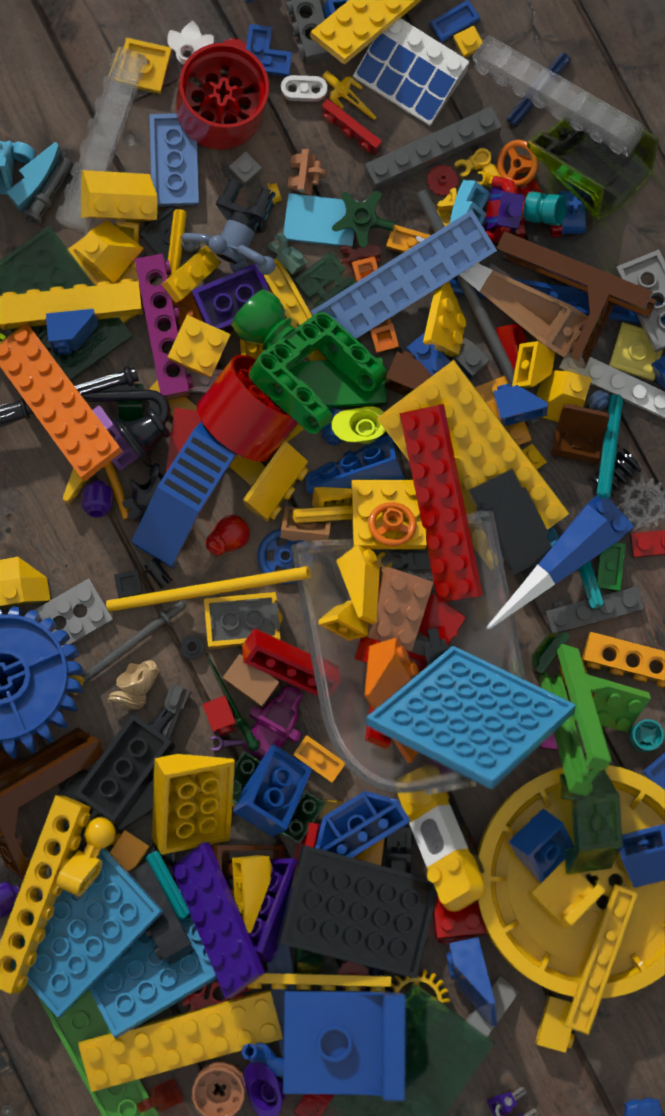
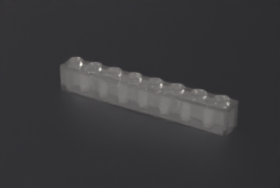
(558, 96)
(104, 132)

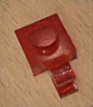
(361, 253)
(163, 1096)

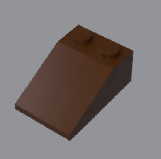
(405, 374)
(225, 853)

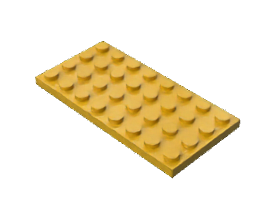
(478, 439)

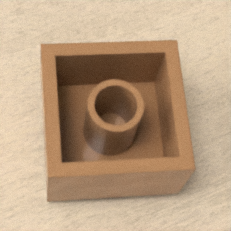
(251, 682)

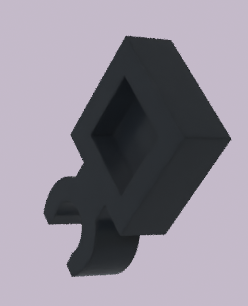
(416, 559)

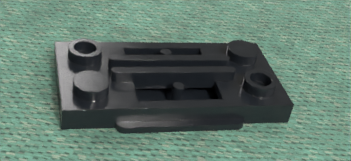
(517, 520)

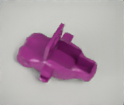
(276, 721)

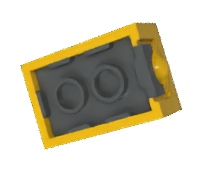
(234, 618)

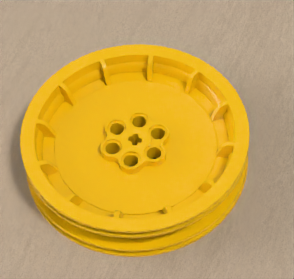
(523, 927)

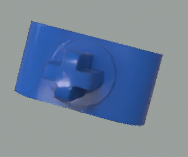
(575, 215)

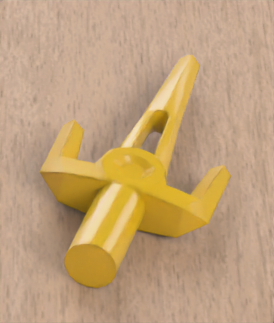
(342, 89)

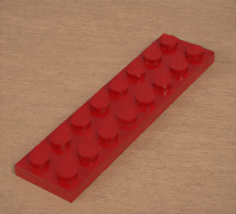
(441, 503)

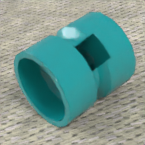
(543, 208)
(646, 735)

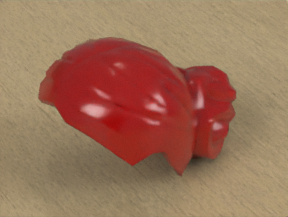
(228, 535)

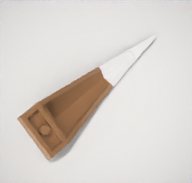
(540, 314)

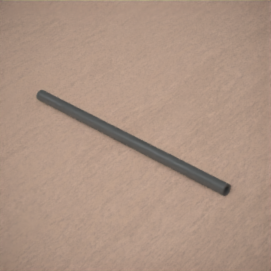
(473, 299)

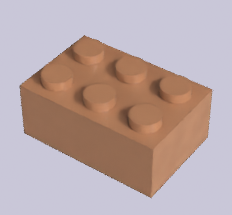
(400, 606)

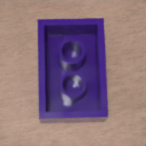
(224, 297)

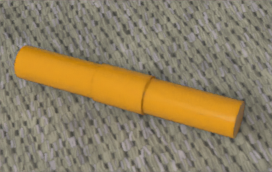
(117, 488)

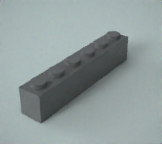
(433, 149)

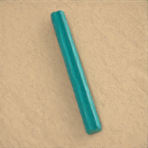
(609, 447)

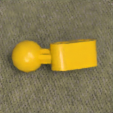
(84, 866)

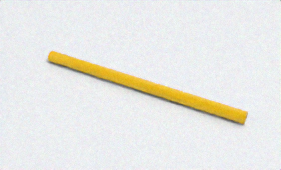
(208, 589)

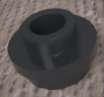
(195, 654)

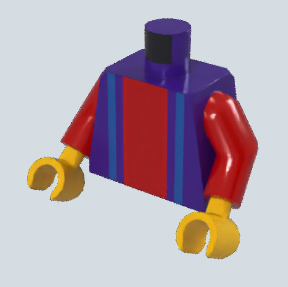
(503, 206)

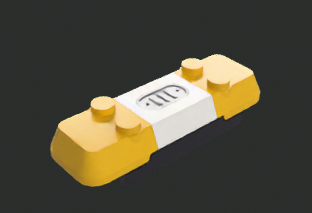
(445, 847)

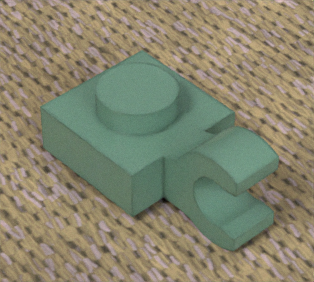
(289, 257)

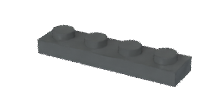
(581, 613)

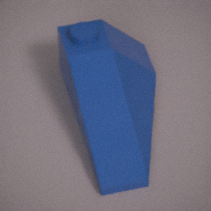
(372, 462)

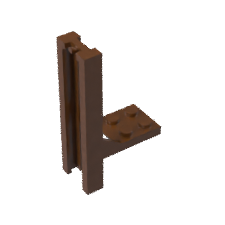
(602, 289)
(35, 776)

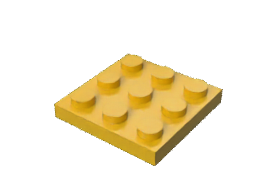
(372, 493)

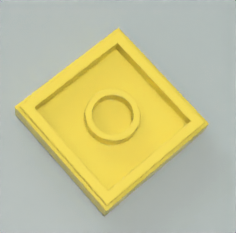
(634, 353)

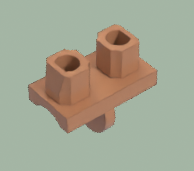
(309, 172)

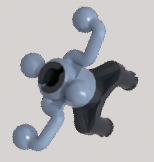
(238, 230)

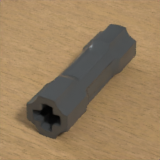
(175, 702)

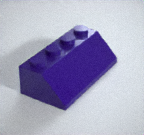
(270, 917)

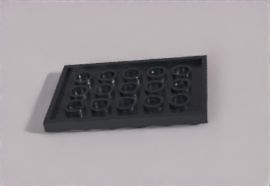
(358, 911)

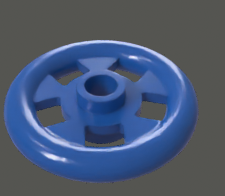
(269, 544)

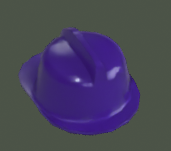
(264, 1089)

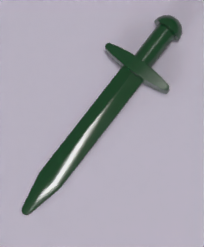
(242, 723)

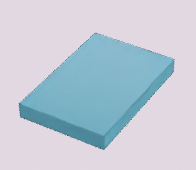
(311, 221)

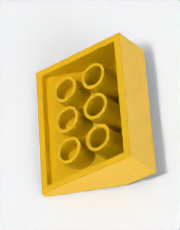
(191, 801)

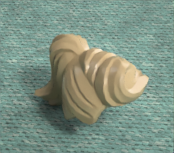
(135, 685)

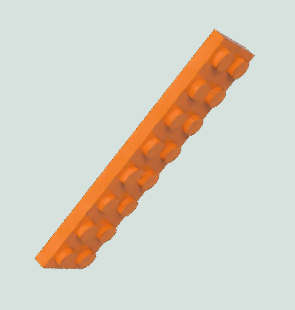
(57, 403)

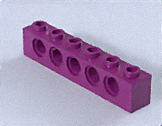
(147, 269)

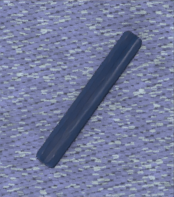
(526, 104)

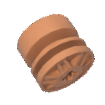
(219, 1103)

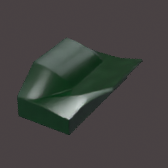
(547, 651)

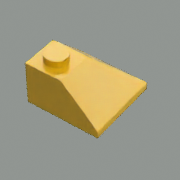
(108, 250)
(562, 389)

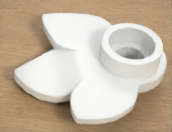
(188, 41)

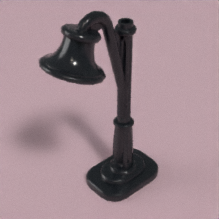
(120, 386)

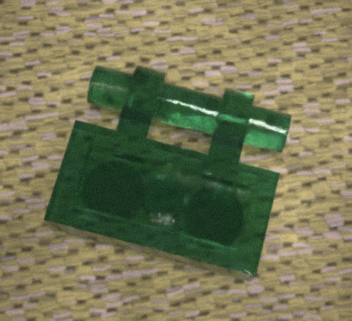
(322, 274)

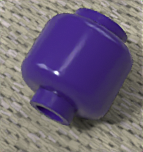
(97, 499)
(7, 898)

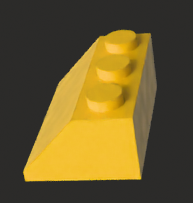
(118, 196)
(276, 483)

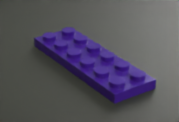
(217, 920)

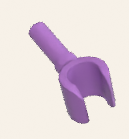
(226, 743)

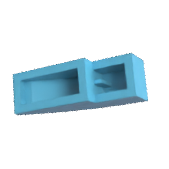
(34, 177)
(470, 197)

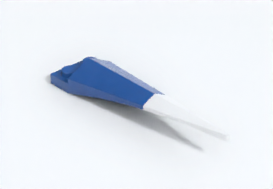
(588, 535)

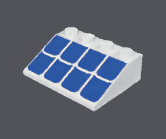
(411, 70)

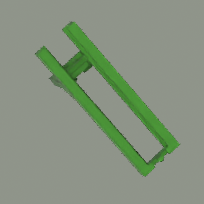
(612, 707)

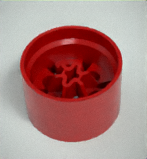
(245, 72)
(243, 414)

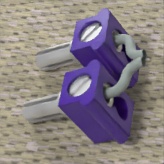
(505, 1102)

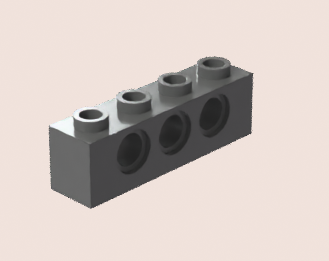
(303, 26)

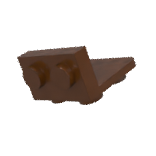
(580, 433)

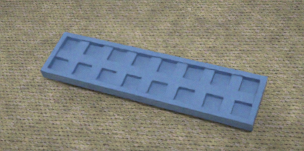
(410, 276)

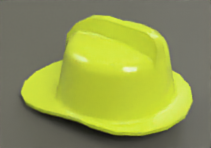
(358, 425)

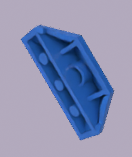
(360, 823)

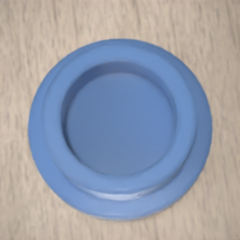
(598, 400)

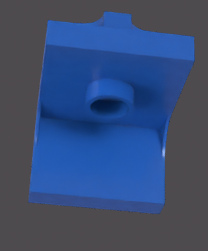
(344, 1043)

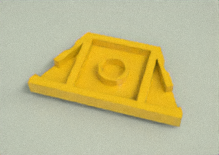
(445, 322)

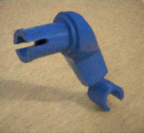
(264, 1054)

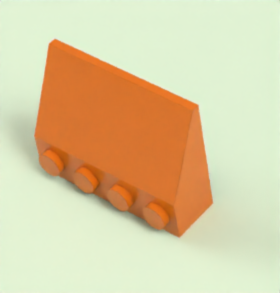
(386, 674)

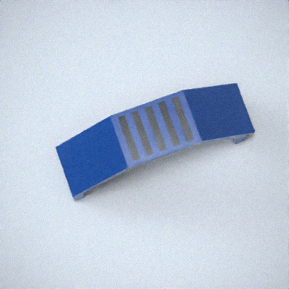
(182, 496)

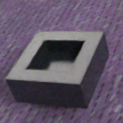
(128, 584)

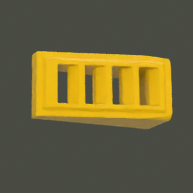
(73, 487)
(324, 495)

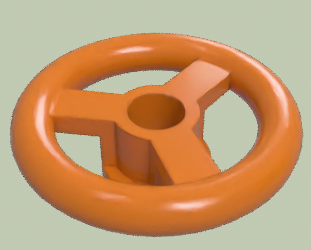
(528, 164)
(392, 513)

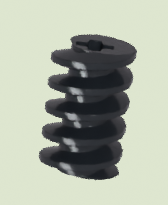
(623, 466)

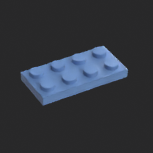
(173, 162)

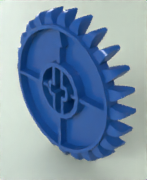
(36, 678)

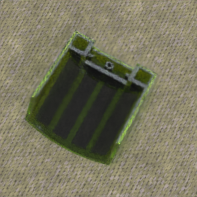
(591, 168)

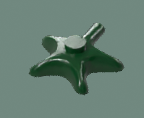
(362, 217)

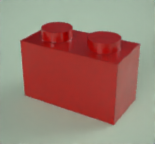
(220, 716)

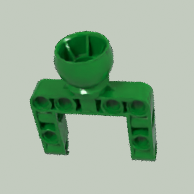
(264, 323)

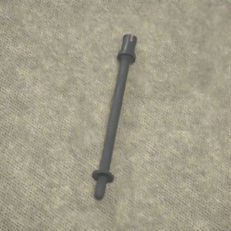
(164, 617)

